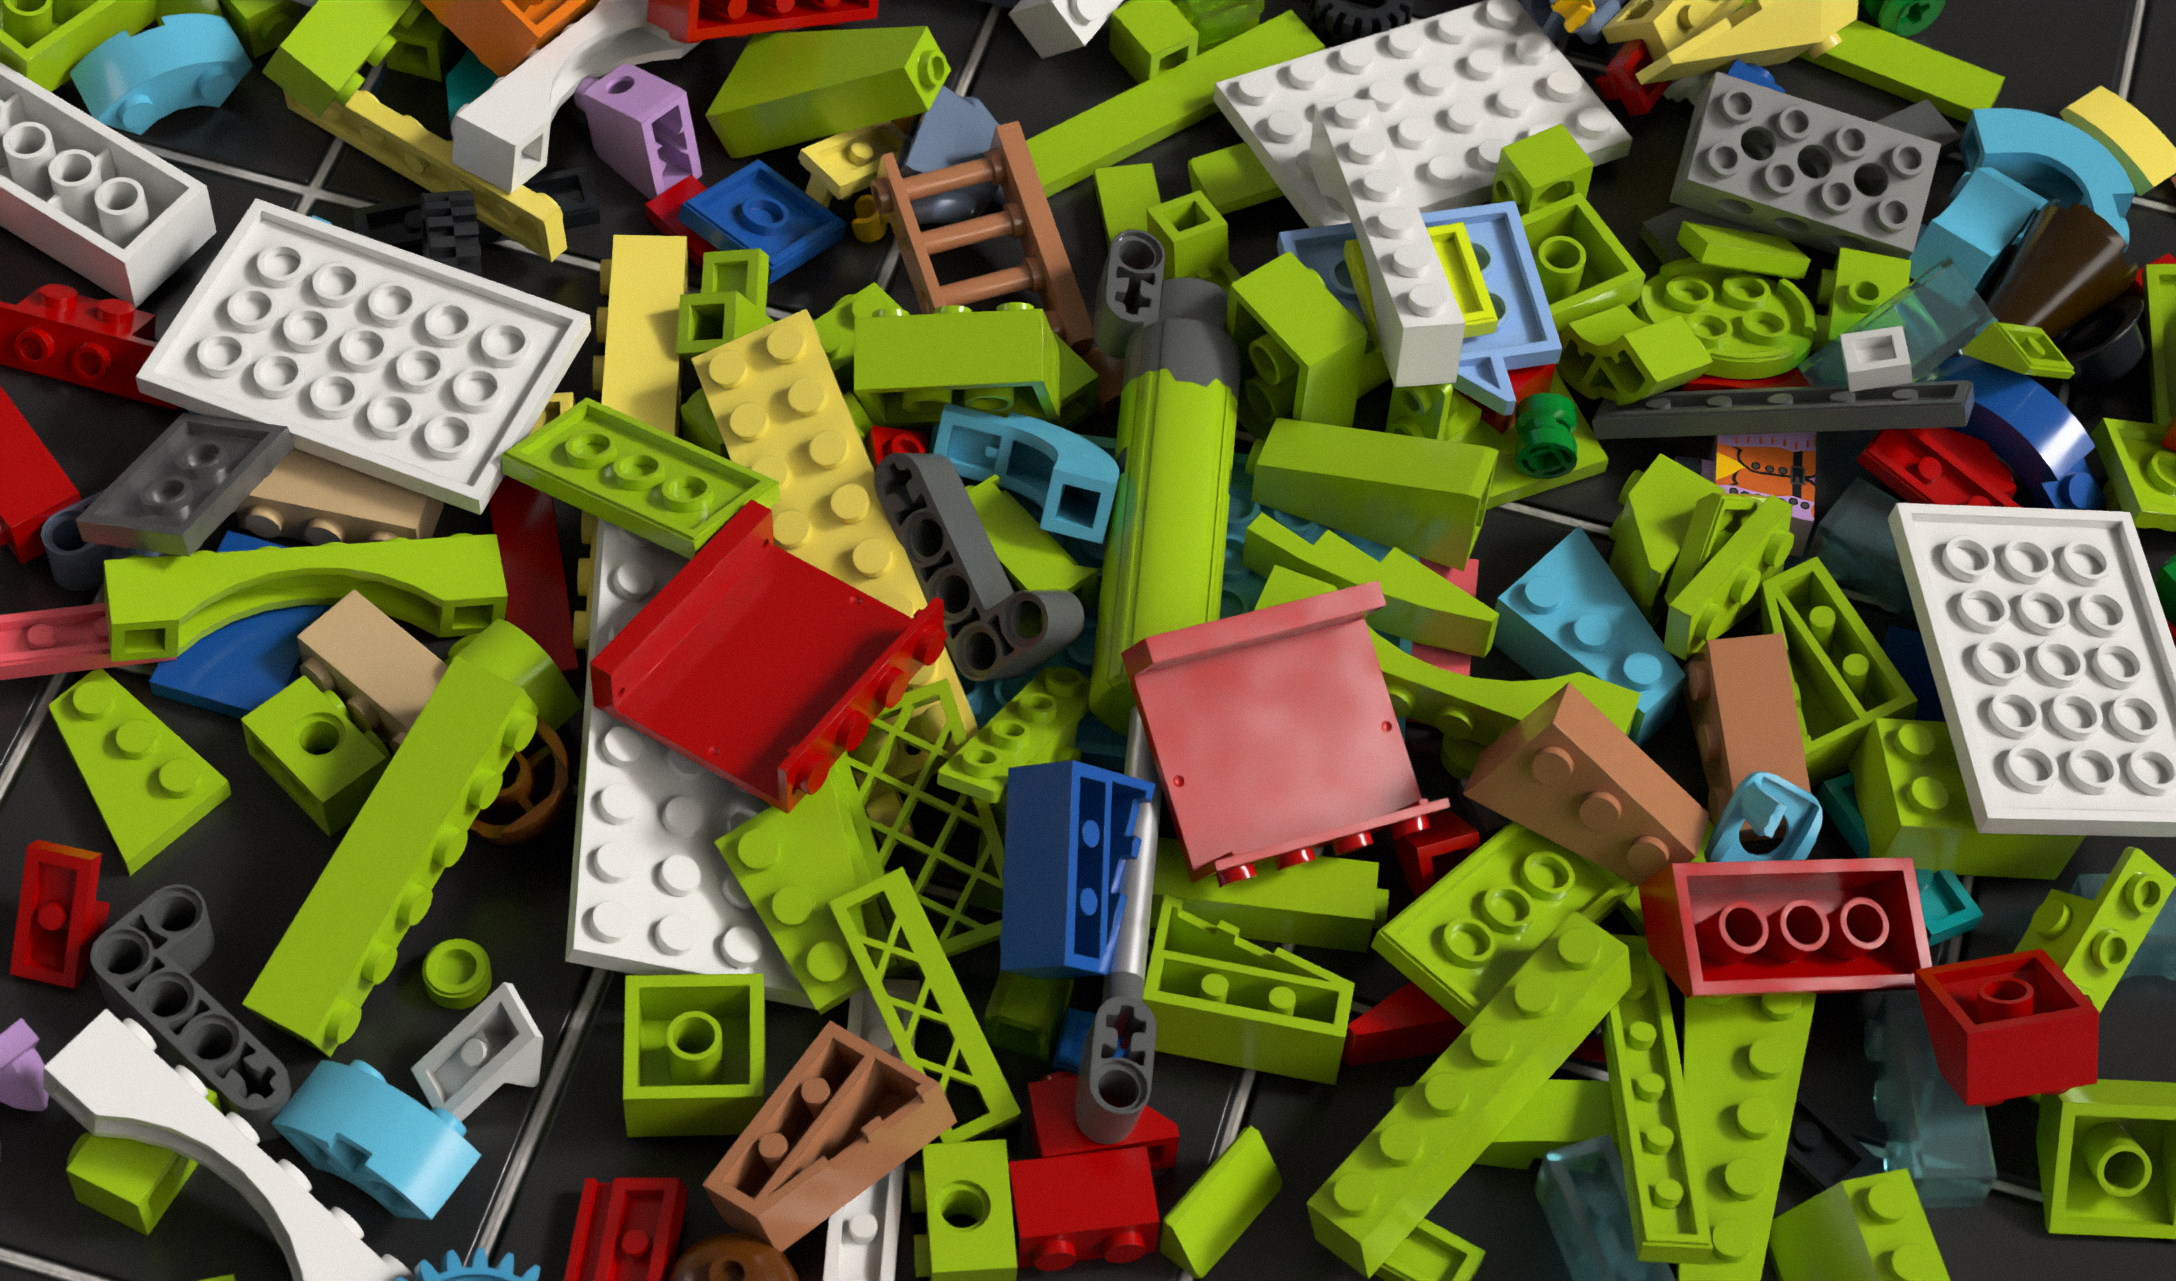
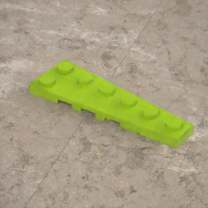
(1741, 1098)

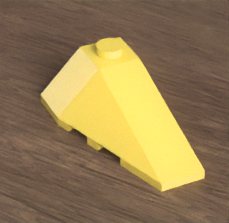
(1757, 34)

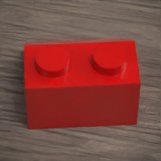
(2008, 1027)

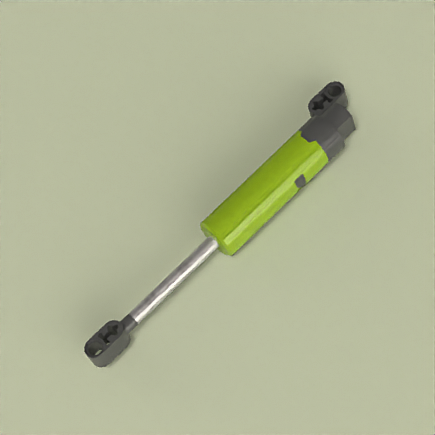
(1156, 578)

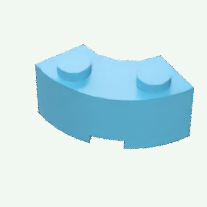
(161, 70)
(1978, 227)
(377, 1138)

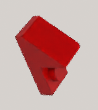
(57, 914)

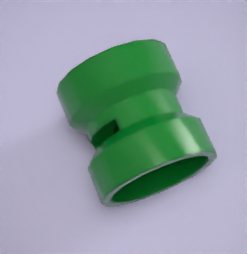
(1545, 446)

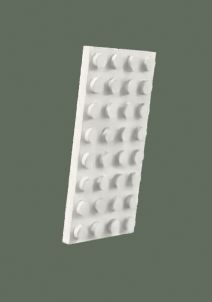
(645, 860)

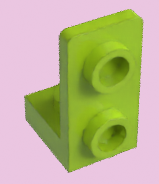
(1431, 413)

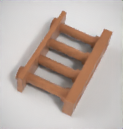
(1023, 217)

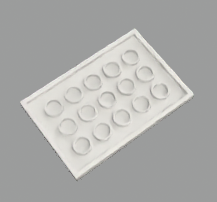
(1446, 94)
(366, 354)
(2047, 665)

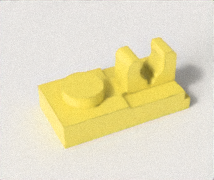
(848, 160)

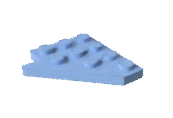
(1524, 326)

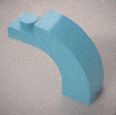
(2050, 161)
(1038, 459)

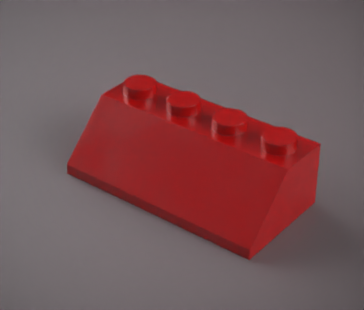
(1786, 926)

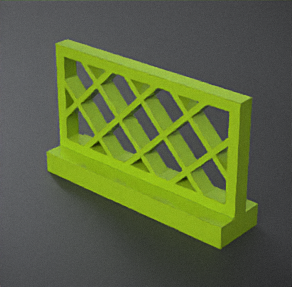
(869, 862)

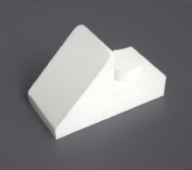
(481, 1053)

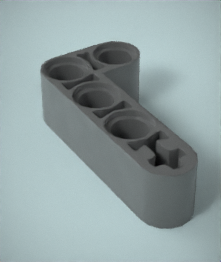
(927, 499)
(203, 1024)

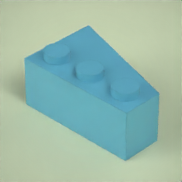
(1579, 618)

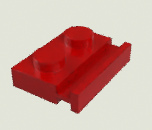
(627, 1230)

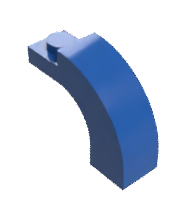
(2029, 433)

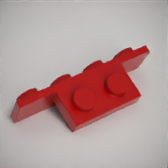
(79, 340)

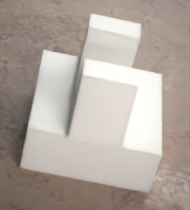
(1876, 358)

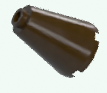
(2061, 270)

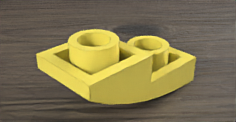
(2127, 135)

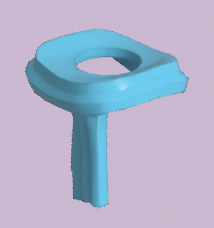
(1763, 802)

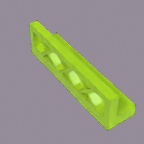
(945, 992)

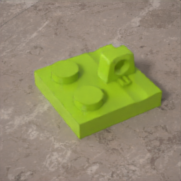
(2138, 472)

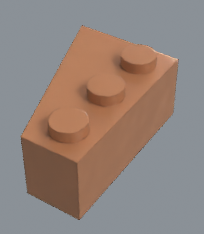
(1744, 718)
(1588, 789)
(825, 1138)

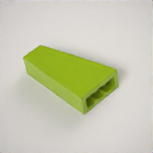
(824, 84)
(1377, 485)

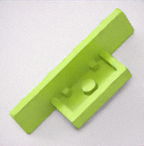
(1029, 730)
(2100, 936)

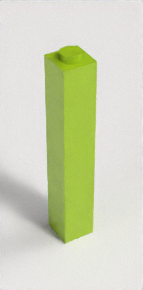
(1314, 904)

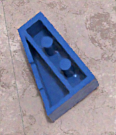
(1065, 867)

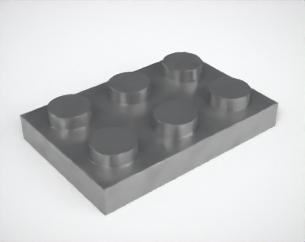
(185, 484)

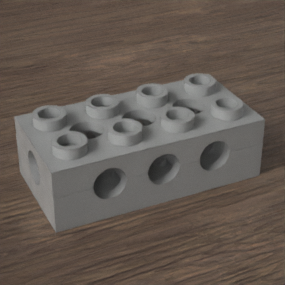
(1828, 145)

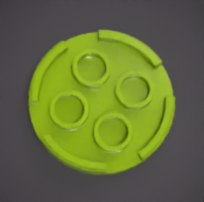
(1739, 316)

